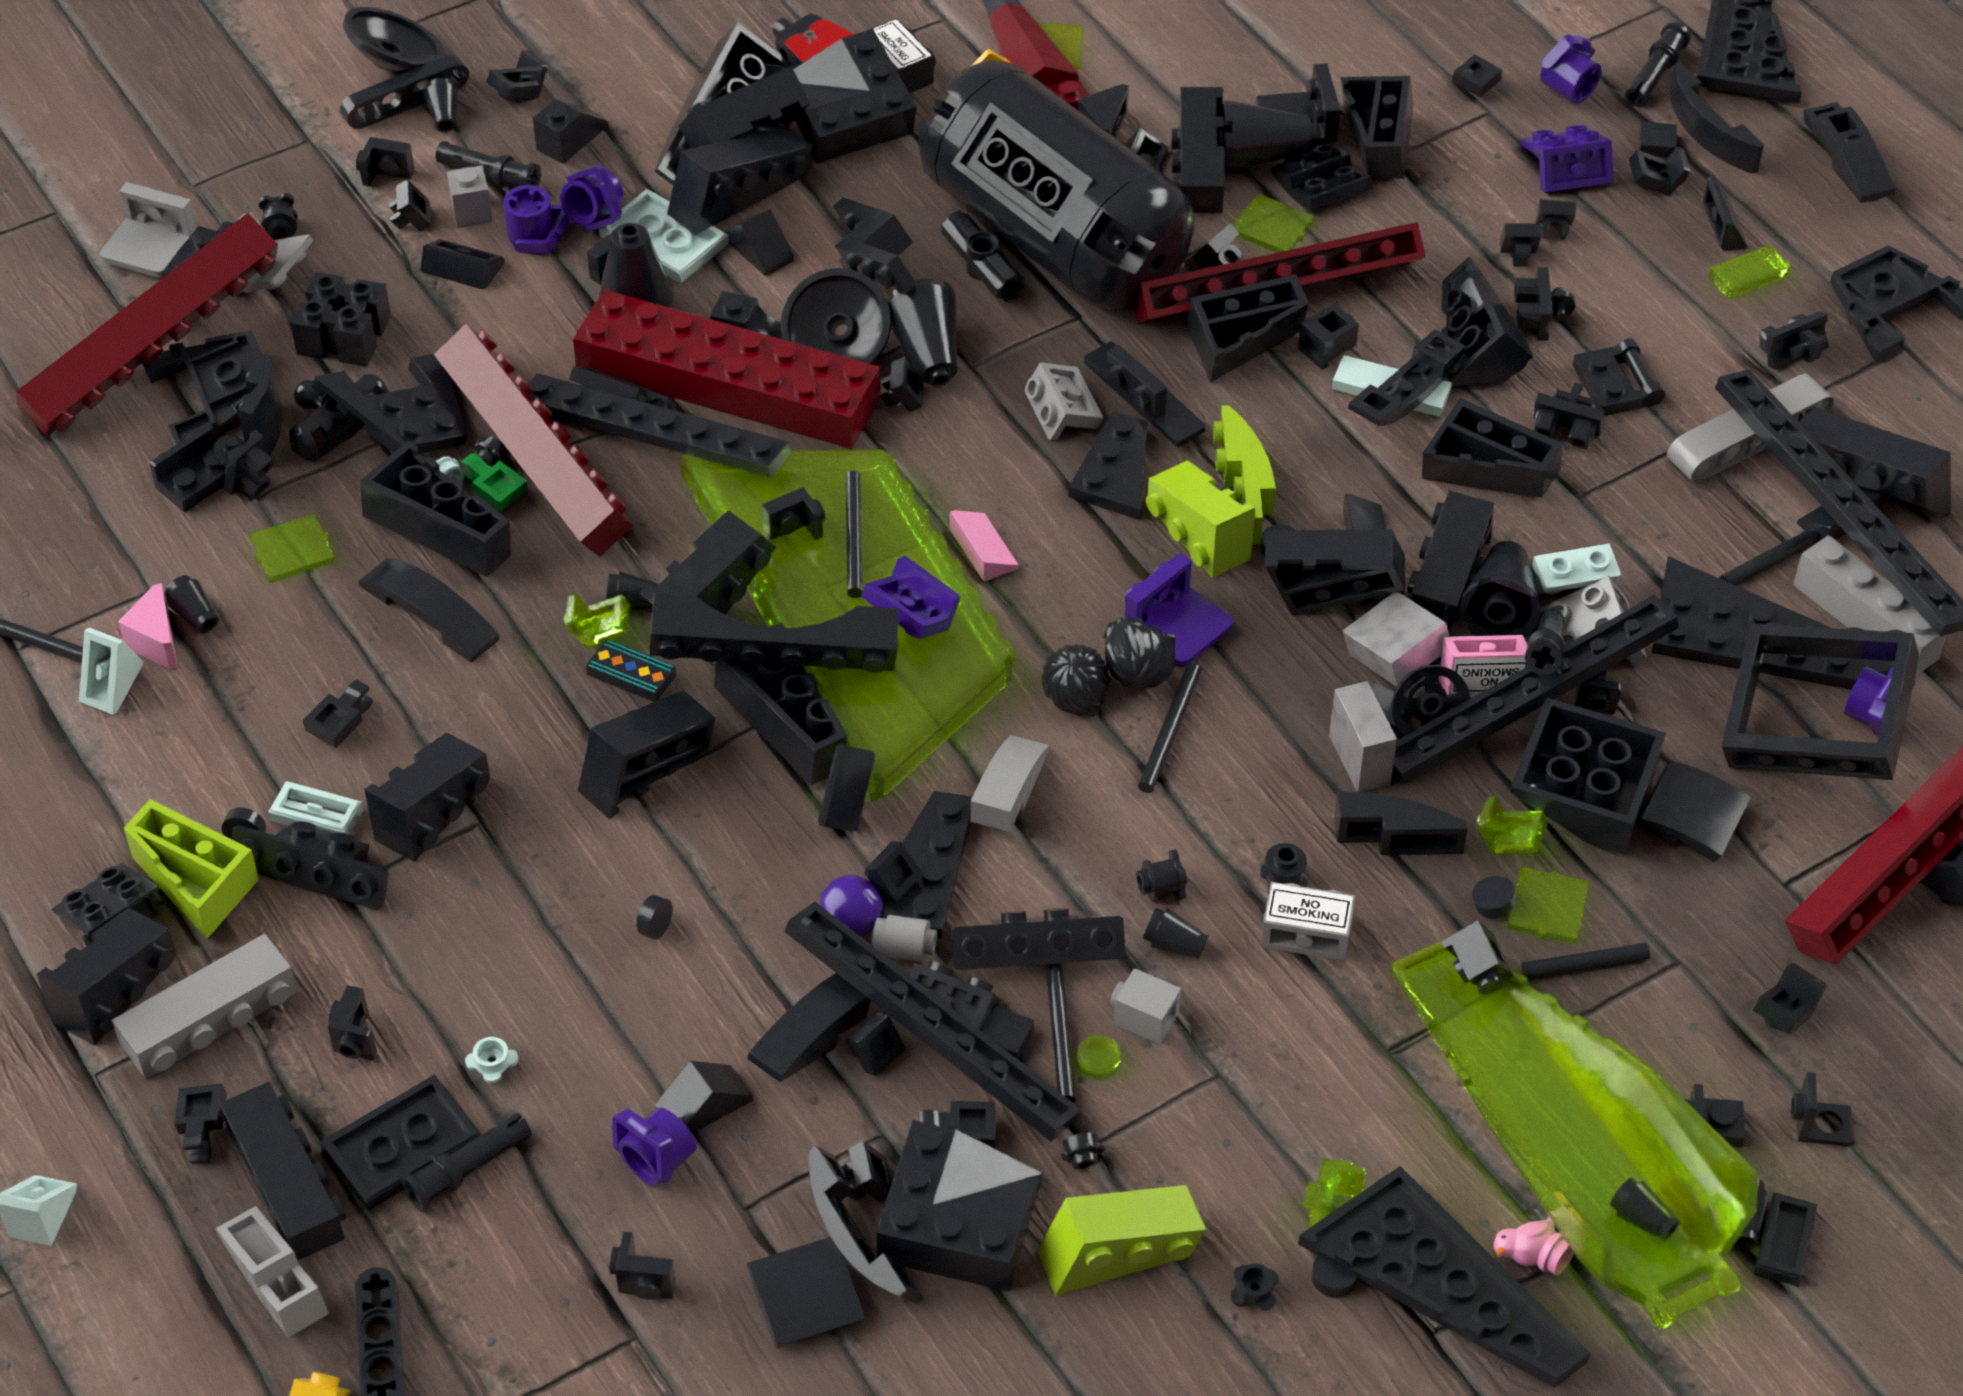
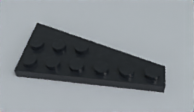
(1747, 52)
(1716, 624)
(1425, 1259)

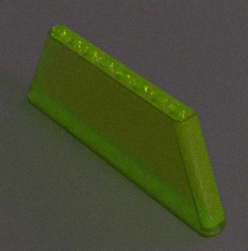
(935, 678)

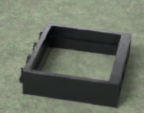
(1812, 754)

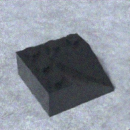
(853, 98)
(1589, 772)
(957, 1208)

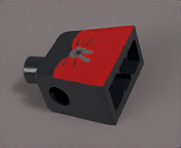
(805, 37)

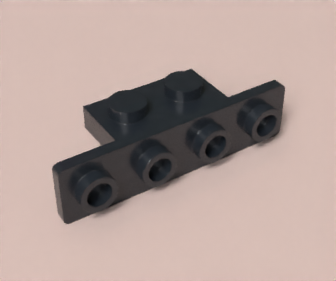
(1144, 393)
(317, 862)
(1038, 940)

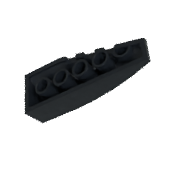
(734, 63)

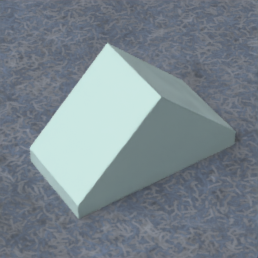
(106, 671)
(36, 1208)

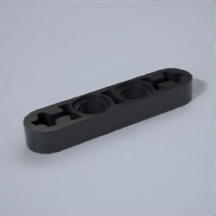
(358, 107)
(385, 1350)

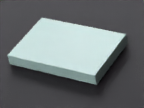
(675, 245)

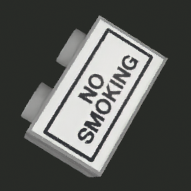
(1307, 921)

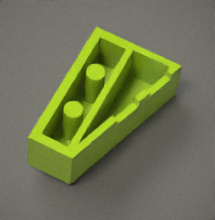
(1202, 517)
(191, 864)
(1118, 1235)

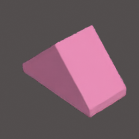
(148, 628)

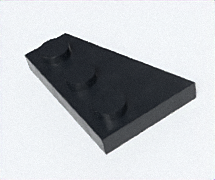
(1114, 467)

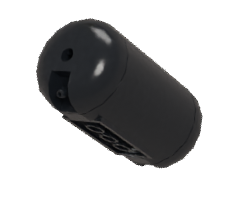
(1055, 184)

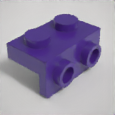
(922, 600)

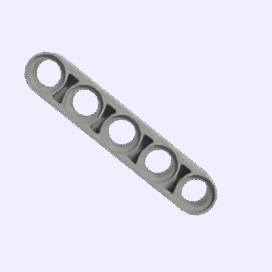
(1731, 440)

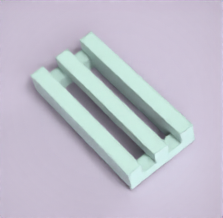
(289, 811)

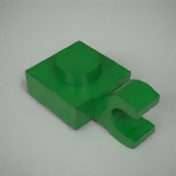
(494, 484)

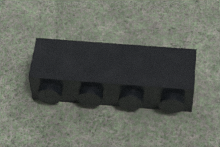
(282, 1170)

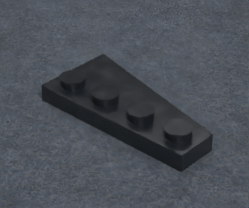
(937, 848)

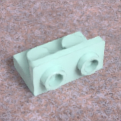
(1573, 568)

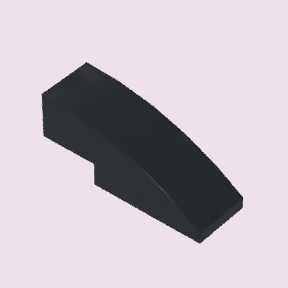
(1397, 825)
(810, 1028)

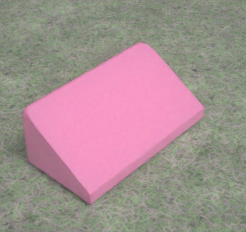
(982, 544)

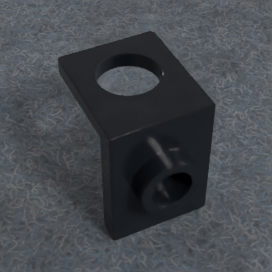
(1807, 1109)

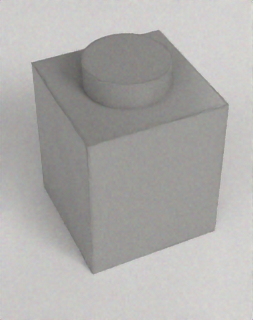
(469, 196)
(1145, 1005)

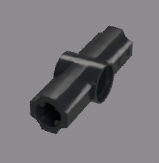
(982, 256)

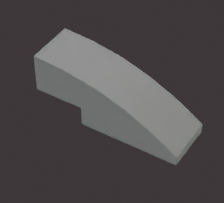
(1007, 782)
(273, 1271)

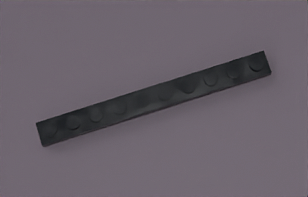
(1844, 501)

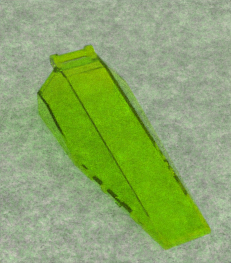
(1583, 1121)

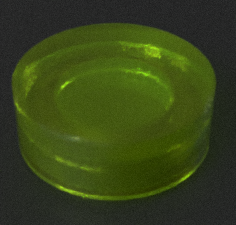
(1098, 1057)

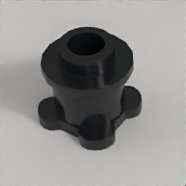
(279, 216)
(1284, 865)
(1162, 877)

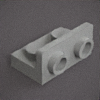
(1061, 399)

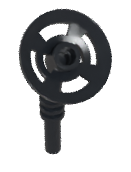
(1426, 697)

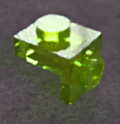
(598, 621)
(1510, 830)
(1334, 1177)

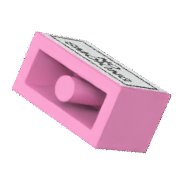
(1482, 660)

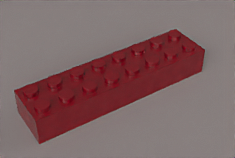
(729, 368)

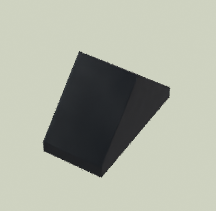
(1106, 108)
(761, 242)
(704, 1094)

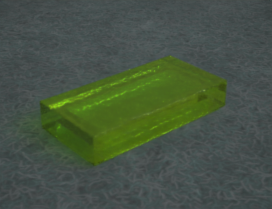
(1749, 271)

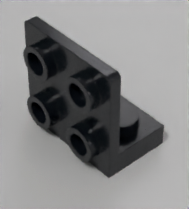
(1318, 103)

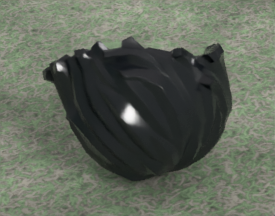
(1138, 653)
(1076, 679)

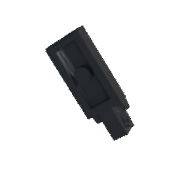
(608, 383)

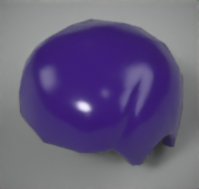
(853, 902)

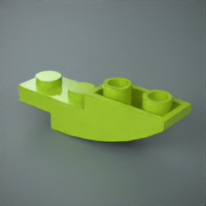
(1244, 465)

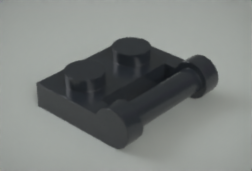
(1607, 383)

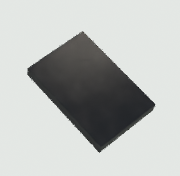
(398, 1140)

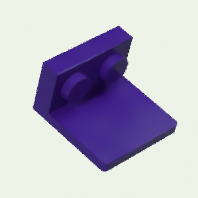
(1571, 158)

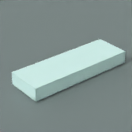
(1357, 374)

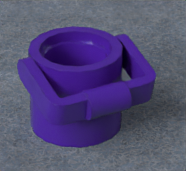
(1570, 69)
(591, 197)
(531, 220)
(1869, 698)
(653, 1144)

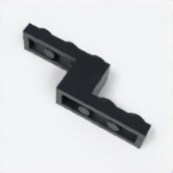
(873, 244)

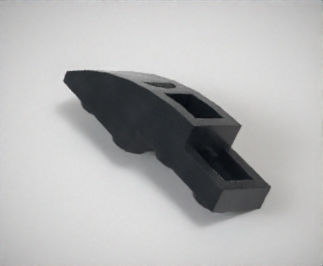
(1852, 151)

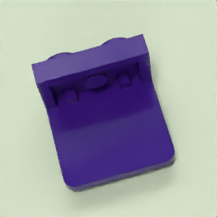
(1177, 609)

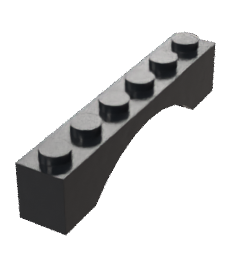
(692, 629)

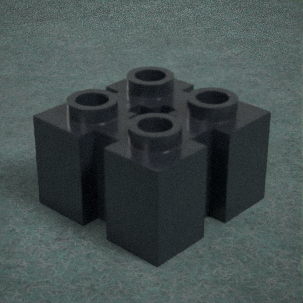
(341, 319)

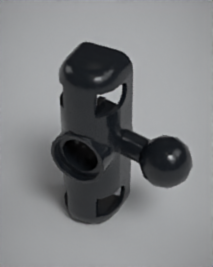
(326, 416)

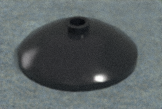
(391, 39)
(837, 299)

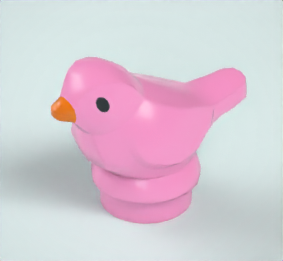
(1535, 1245)

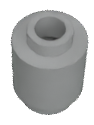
(904, 938)

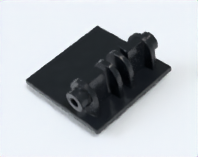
(107, 898)

